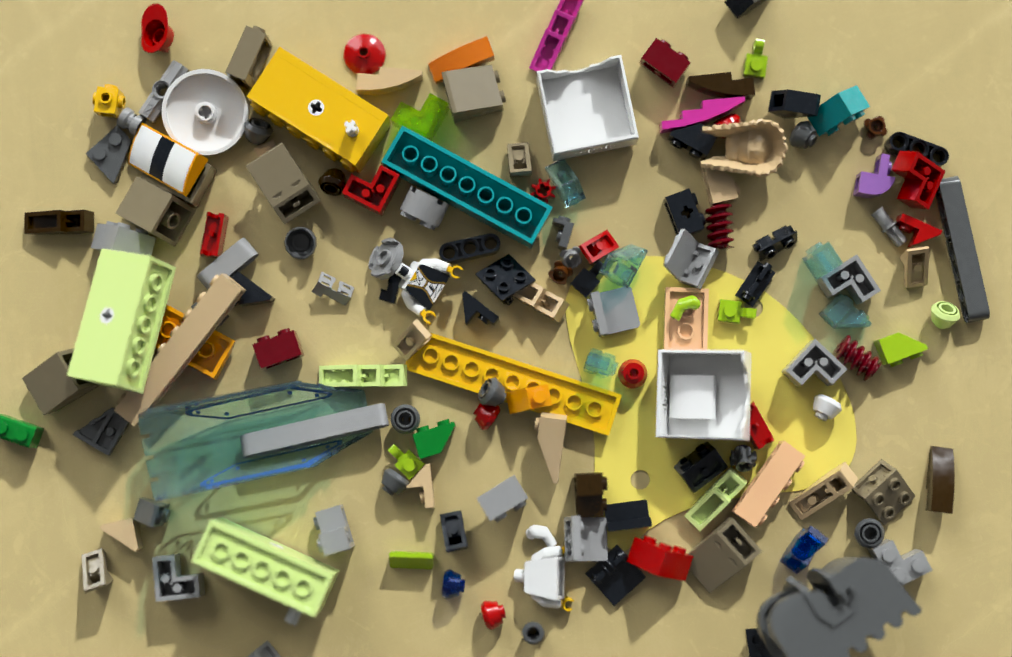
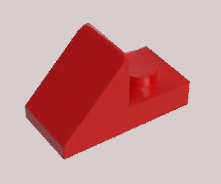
(921, 230)
(598, 247)

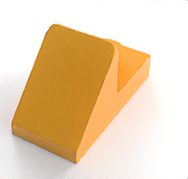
(528, 399)

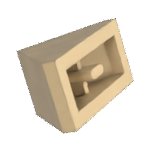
(126, 532)

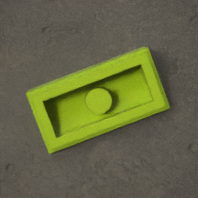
(411, 560)

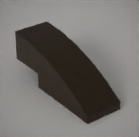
(722, 85)
(59, 222)
(940, 480)

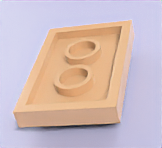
(692, 329)

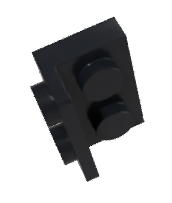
(700, 466)

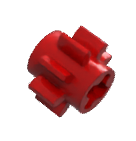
(546, 186)

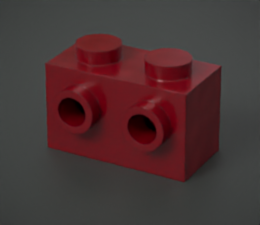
(665, 62)
(278, 349)

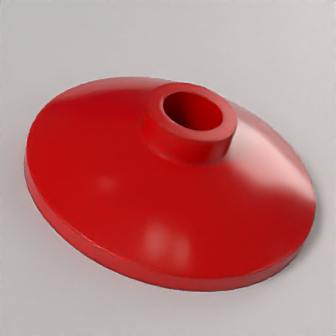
(364, 64)

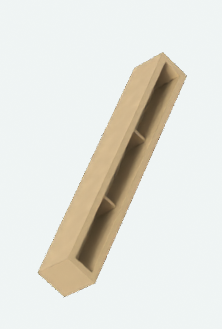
(182, 346)

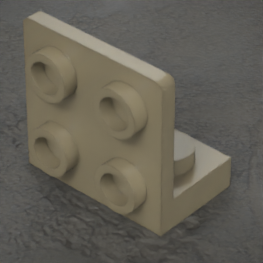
(884, 491)

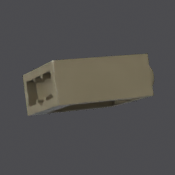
(249, 57)

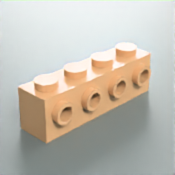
(768, 483)

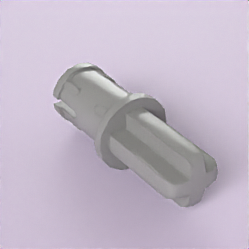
(889, 226)

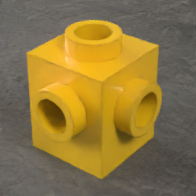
(108, 101)

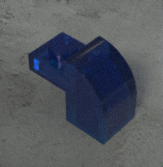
(802, 548)

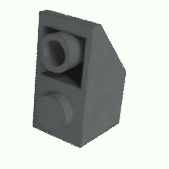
(152, 512)

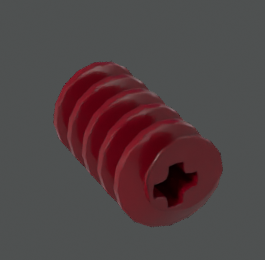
(719, 226)
(857, 357)

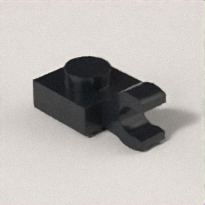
(586, 280)

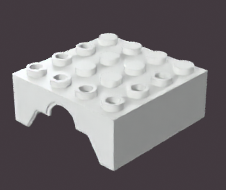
(587, 109)
(732, 393)

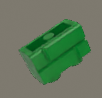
(20, 431)

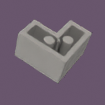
(120, 238)
(853, 277)
(817, 360)
(503, 498)
(334, 530)
(903, 567)
(171, 583)

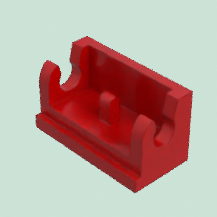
(214, 235)
(759, 432)

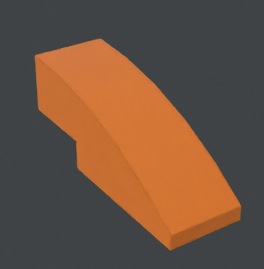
(466, 56)

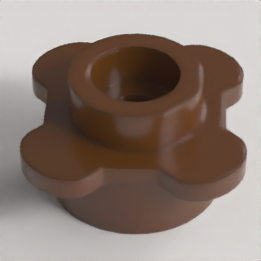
(881, 127)
(556, 276)

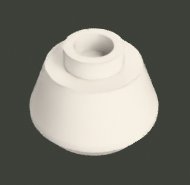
(826, 407)

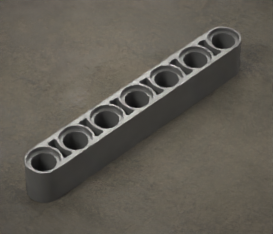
(962, 250)

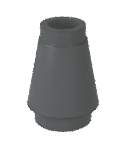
(533, 638)

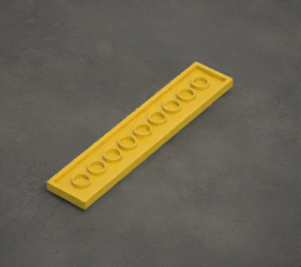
(471, 367)

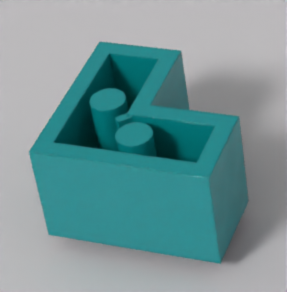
(839, 109)

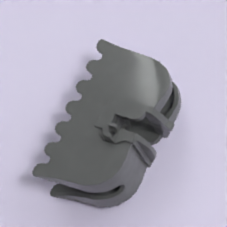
(856, 603)

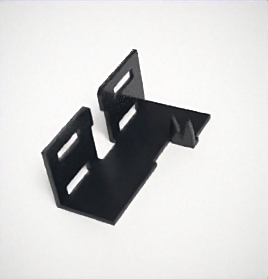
(392, 289)

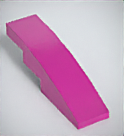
(555, 35)
(708, 111)

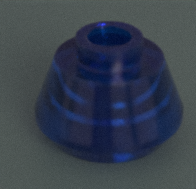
(452, 584)

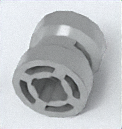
(130, 120)

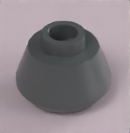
(257, 130)
(803, 135)
(492, 392)
(405, 426)
(393, 482)
(869, 533)

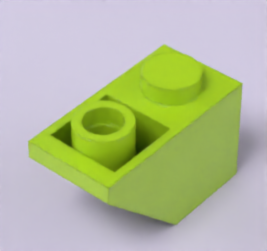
(898, 346)

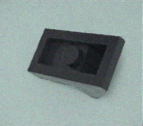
(473, 306)
(454, 531)

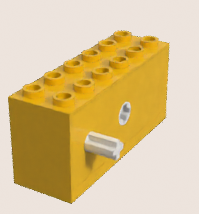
(318, 111)

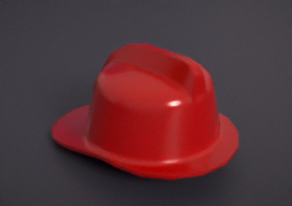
(155, 30)

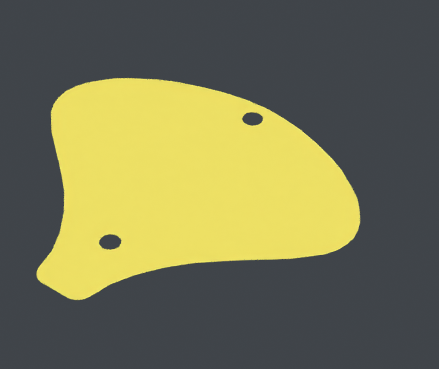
(786, 408)

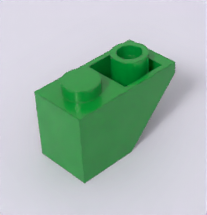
(433, 440)

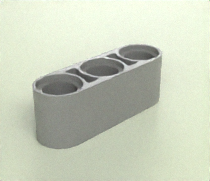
(229, 262)

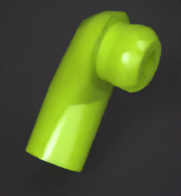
(683, 304)

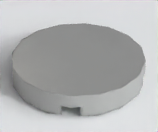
(386, 258)

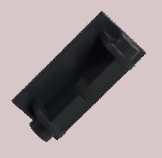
(784, 239)
(755, 283)

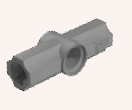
(153, 105)

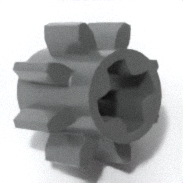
(743, 458)

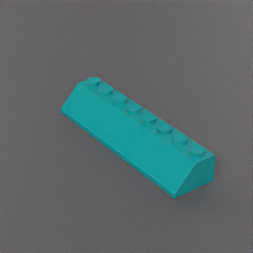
(466, 187)

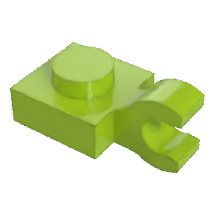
(756, 63)
(731, 311)
(408, 463)

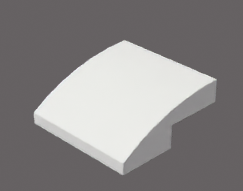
(692, 396)

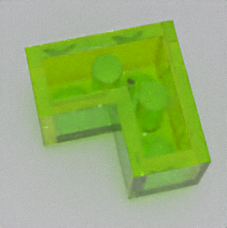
(423, 122)

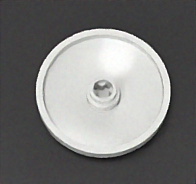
(205, 111)

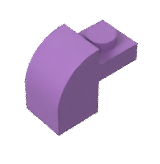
(874, 184)

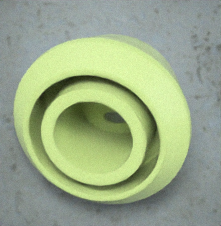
(944, 314)

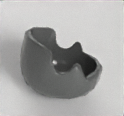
(300, 242)

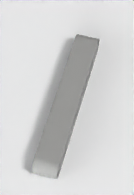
(314, 430)

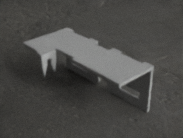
(320, 289)

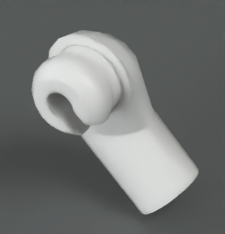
(541, 532)

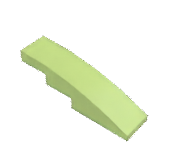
(363, 375)

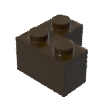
(589, 494)

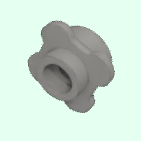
(573, 261)

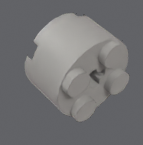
(424, 207)

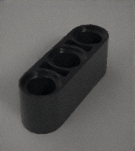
(907, 142)
(459, 245)

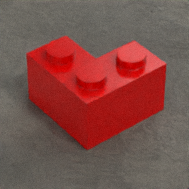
(921, 179)
(374, 195)
(660, 558)

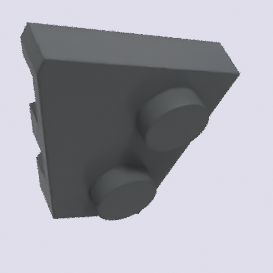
(111, 153)
(103, 431)

